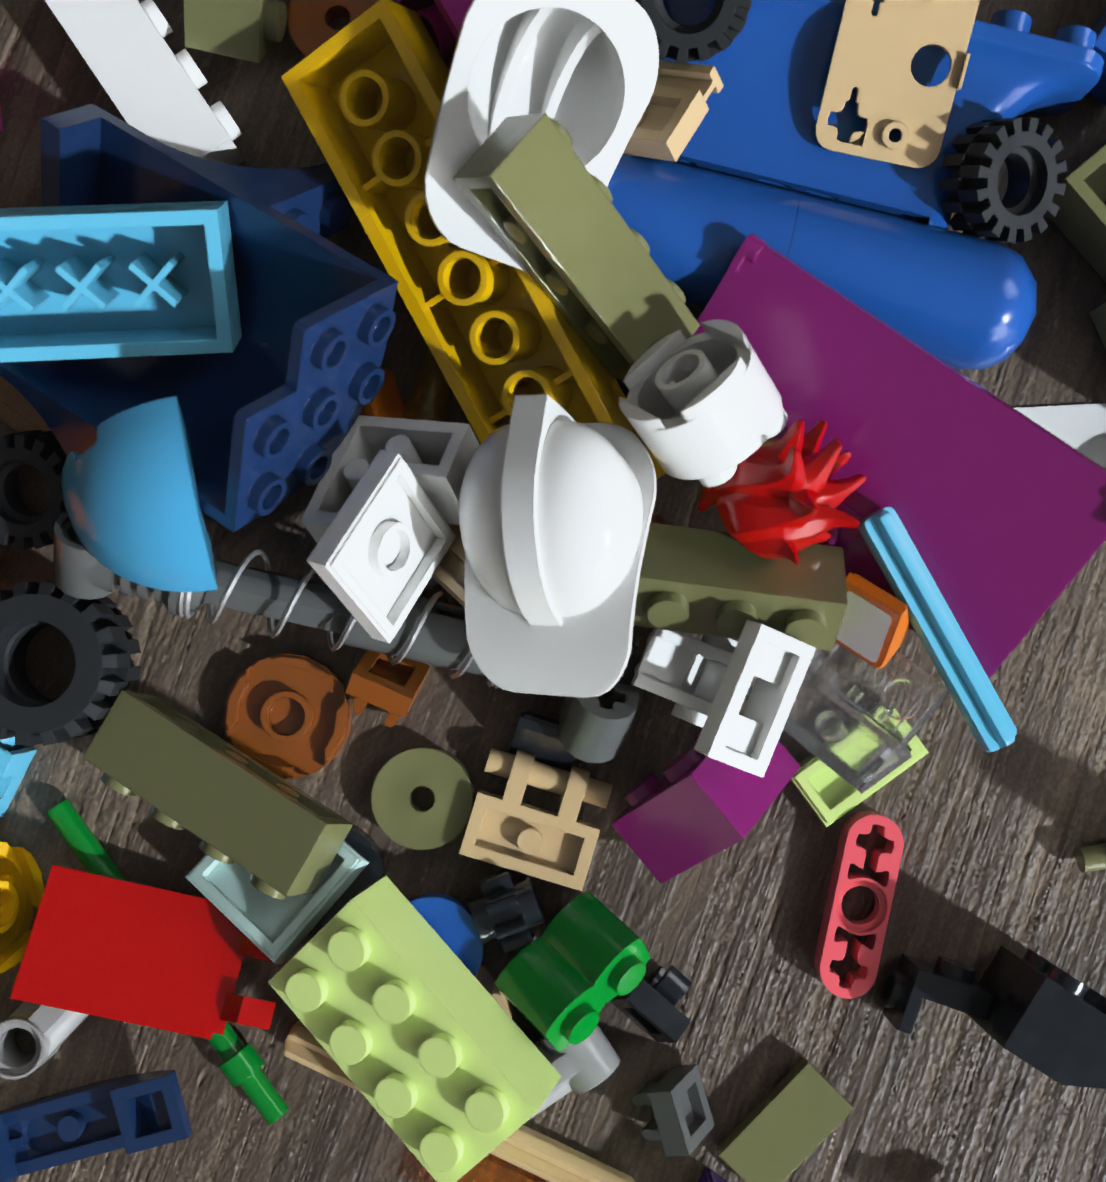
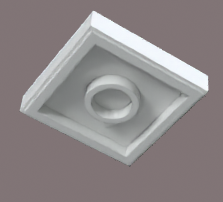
(382, 546)

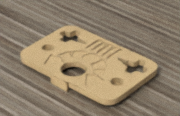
(876, 60)

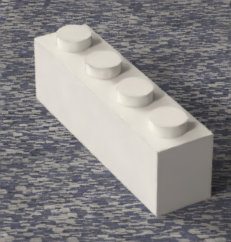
(145, 78)

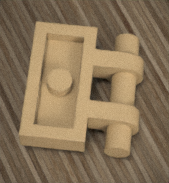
(529, 837)

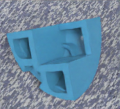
(139, 501)

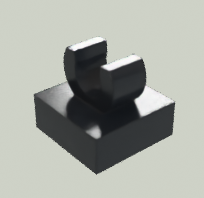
(653, 1005)

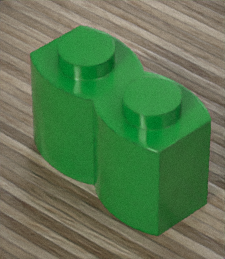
(574, 971)

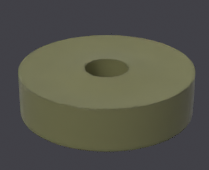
(416, 826)

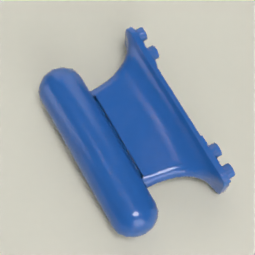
(841, 216)

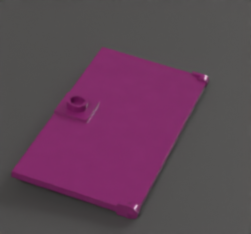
(978, 485)

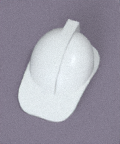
(574, 59)
(554, 550)

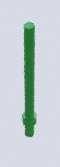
(240, 1061)

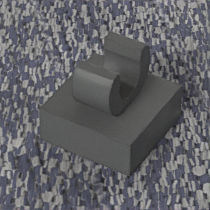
(679, 1110)

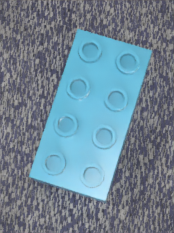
(117, 281)

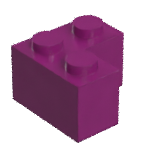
(697, 808)

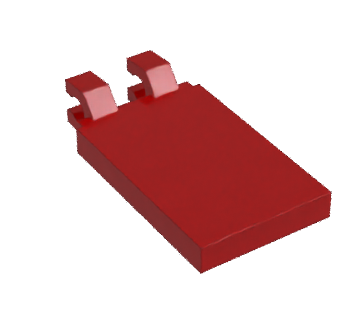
(137, 957)

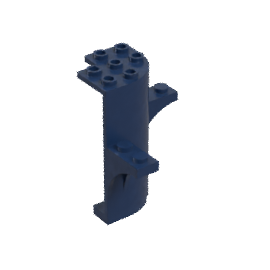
(306, 307)

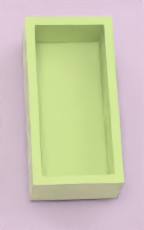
(415, 1032)

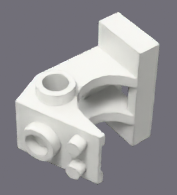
(711, 682)

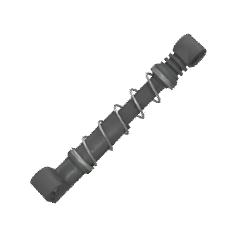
(430, 633)

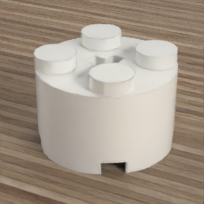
(702, 402)

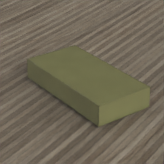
(785, 1126)

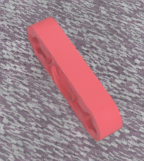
(834, 946)

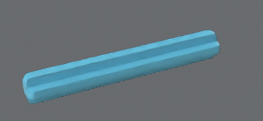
(938, 629)

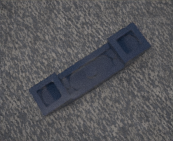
(92, 1120)

